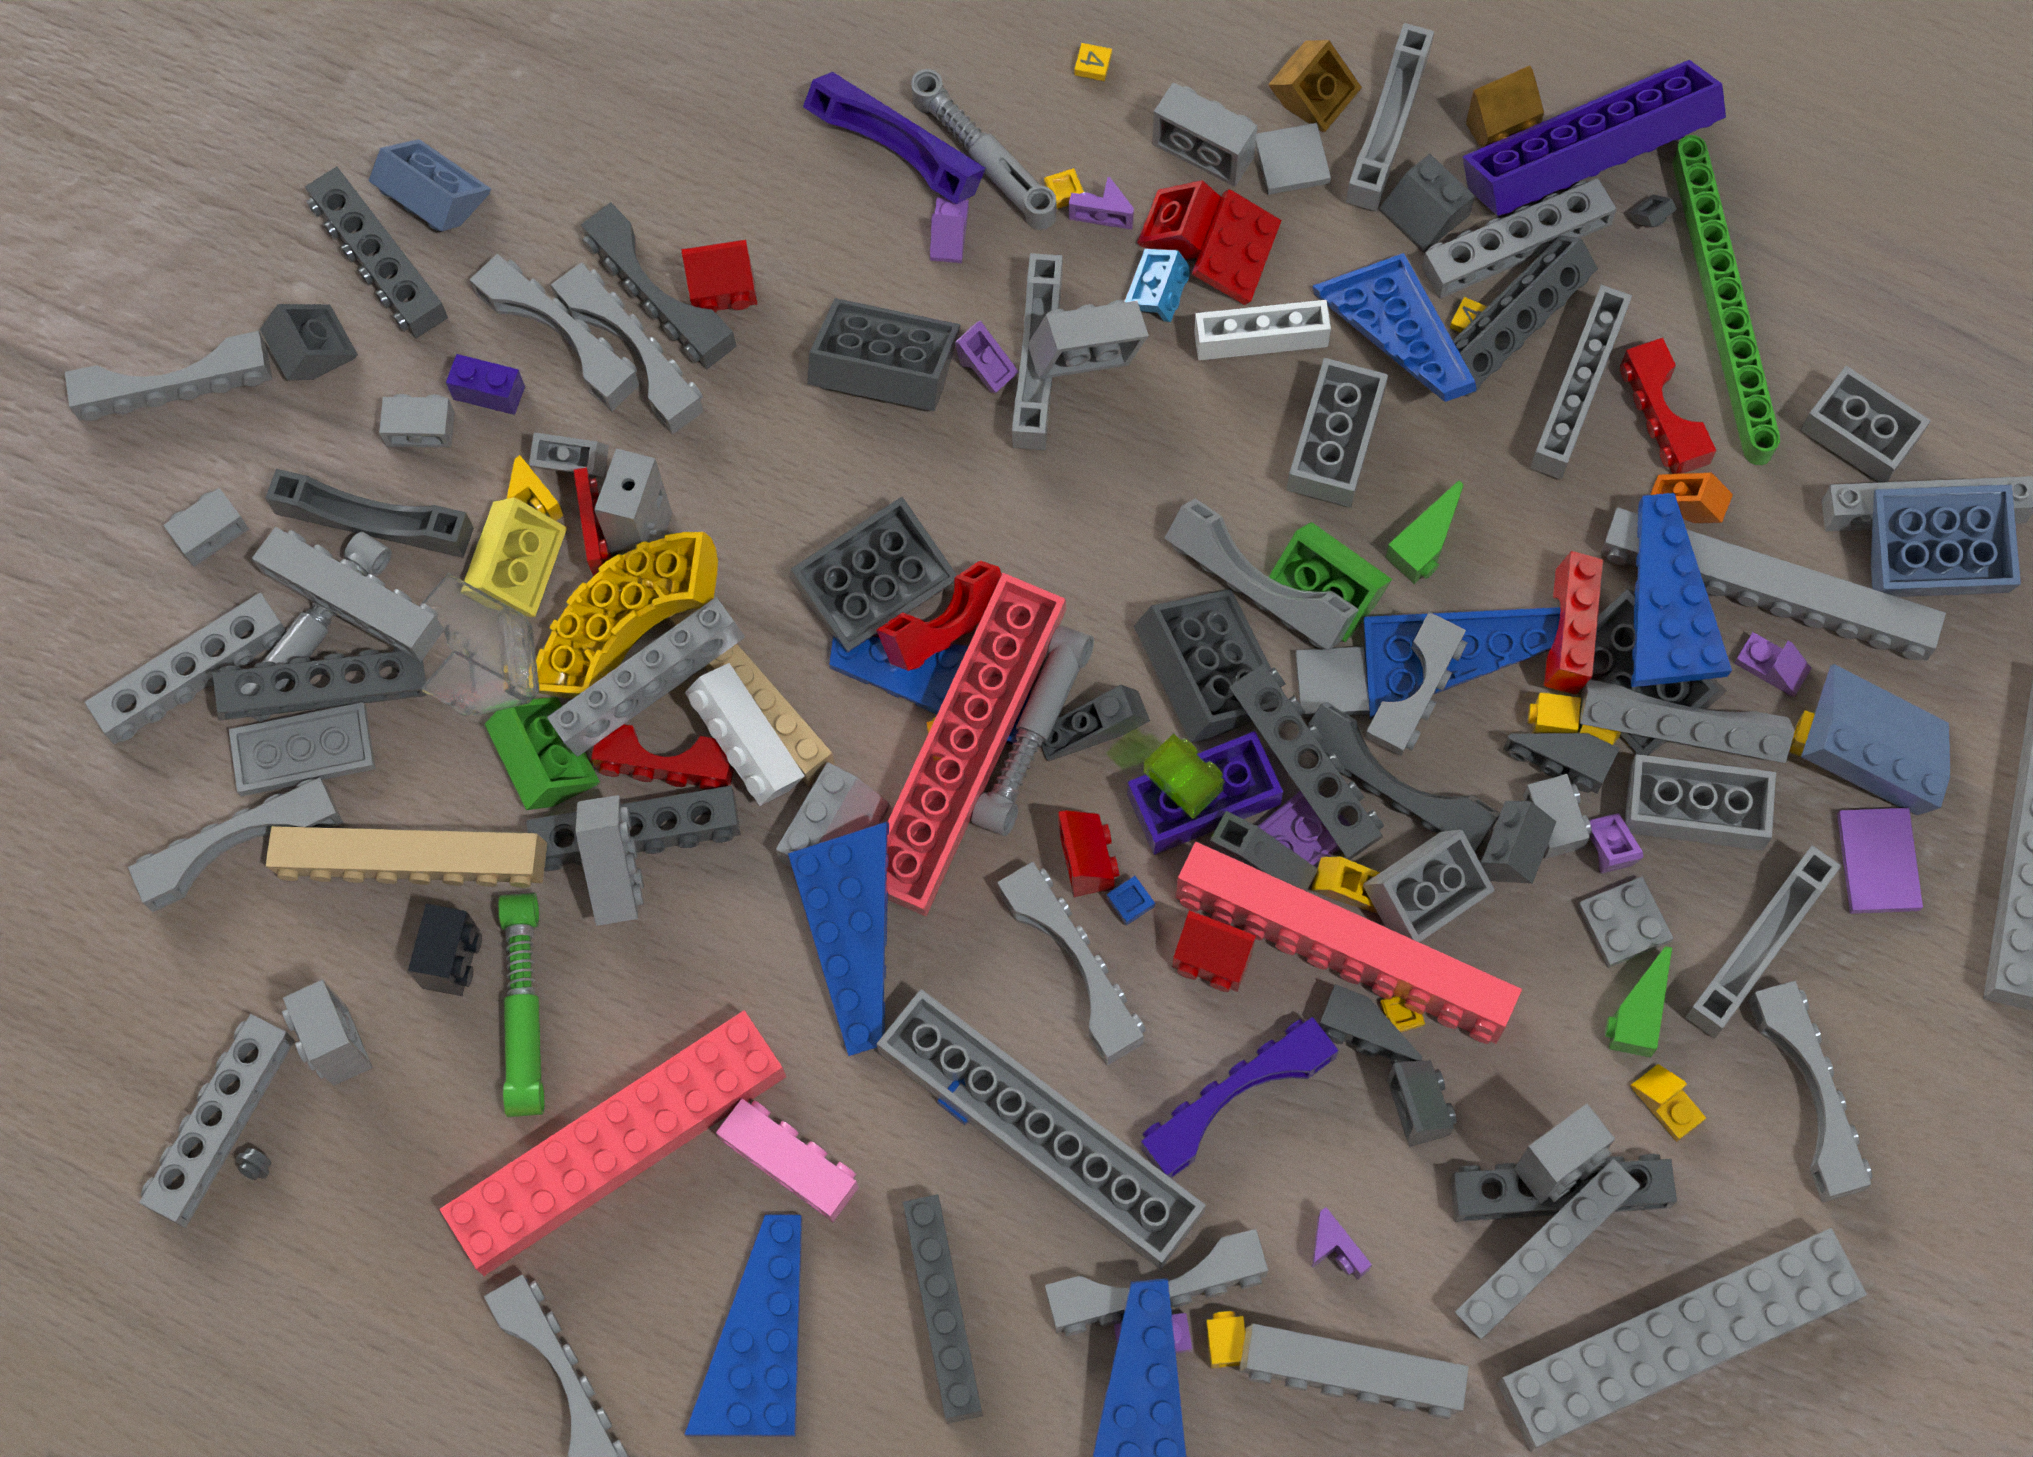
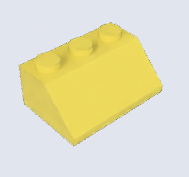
(516, 555)

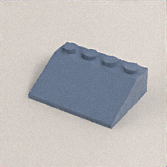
(1944, 541)
(1880, 742)

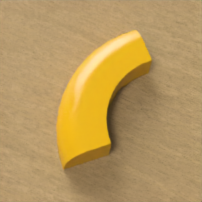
(621, 605)

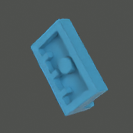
(1159, 282)

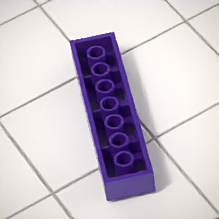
(1594, 137)

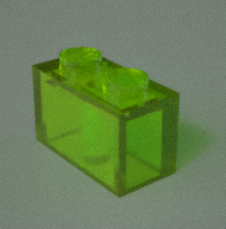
(1184, 775)

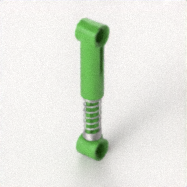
(523, 1086)

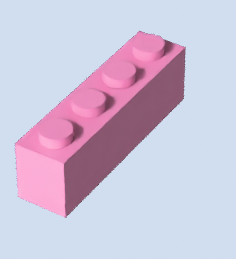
(787, 1159)

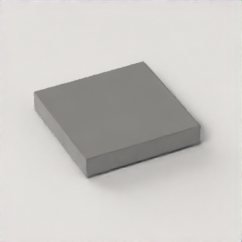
(1292, 158)
(1334, 678)

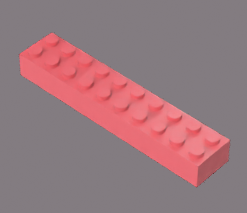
(968, 738)
(1346, 944)
(612, 1143)

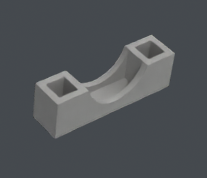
(1397, 721)

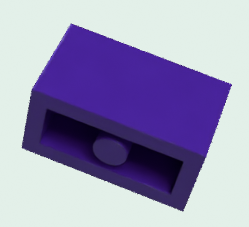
(485, 384)

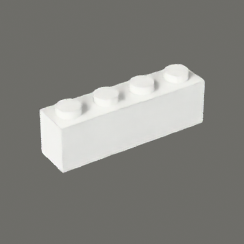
(1262, 330)
(744, 734)

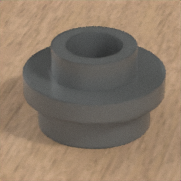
(253, 1164)

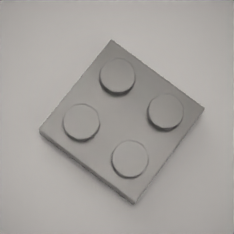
(1625, 922)

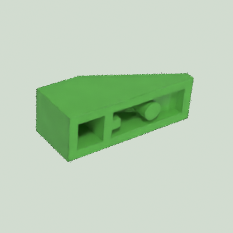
(1419, 546)
(1639, 1017)

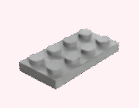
(301, 748)

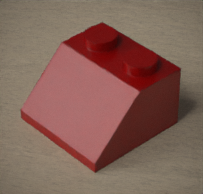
(1180, 218)
(720, 276)
(1086, 852)
(1213, 952)

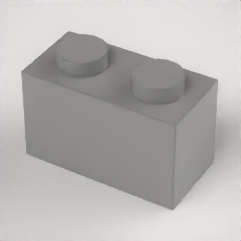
(417, 421)
(568, 453)
(205, 526)
(1561, 801)

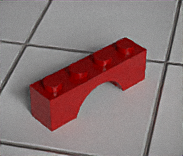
(1682, 442)
(911, 640)
(1572, 653)
(700, 765)

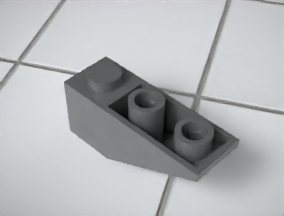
(1096, 722)
(1575, 754)
(1260, 850)
(1360, 1022)

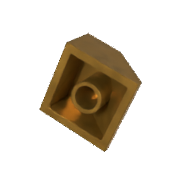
(1315, 84)
(1505, 107)

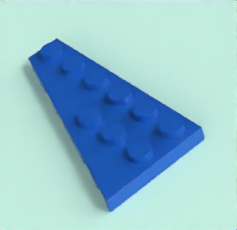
(1398, 317)
(1672, 611)
(1493, 640)
(922, 686)
(847, 914)
(755, 1363)
(1143, 1392)

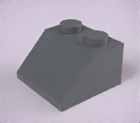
(1428, 203)
(307, 340)
(1518, 843)
(1420, 1101)

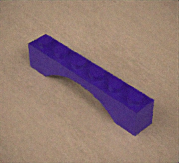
(940, 164)
(1296, 1056)

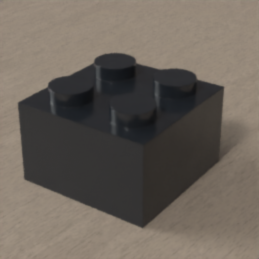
(445, 950)

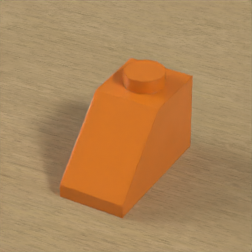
(1698, 495)

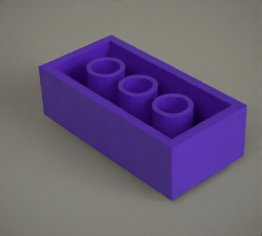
(1247, 790)

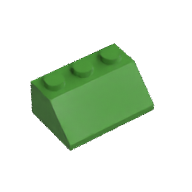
(1322, 563)
(537, 757)

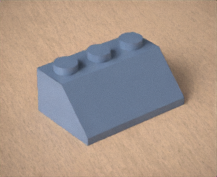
(427, 184)

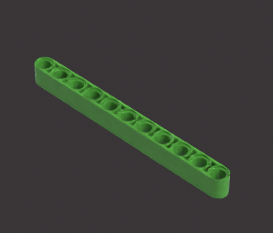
(1725, 311)

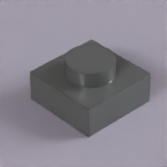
(1653, 211)

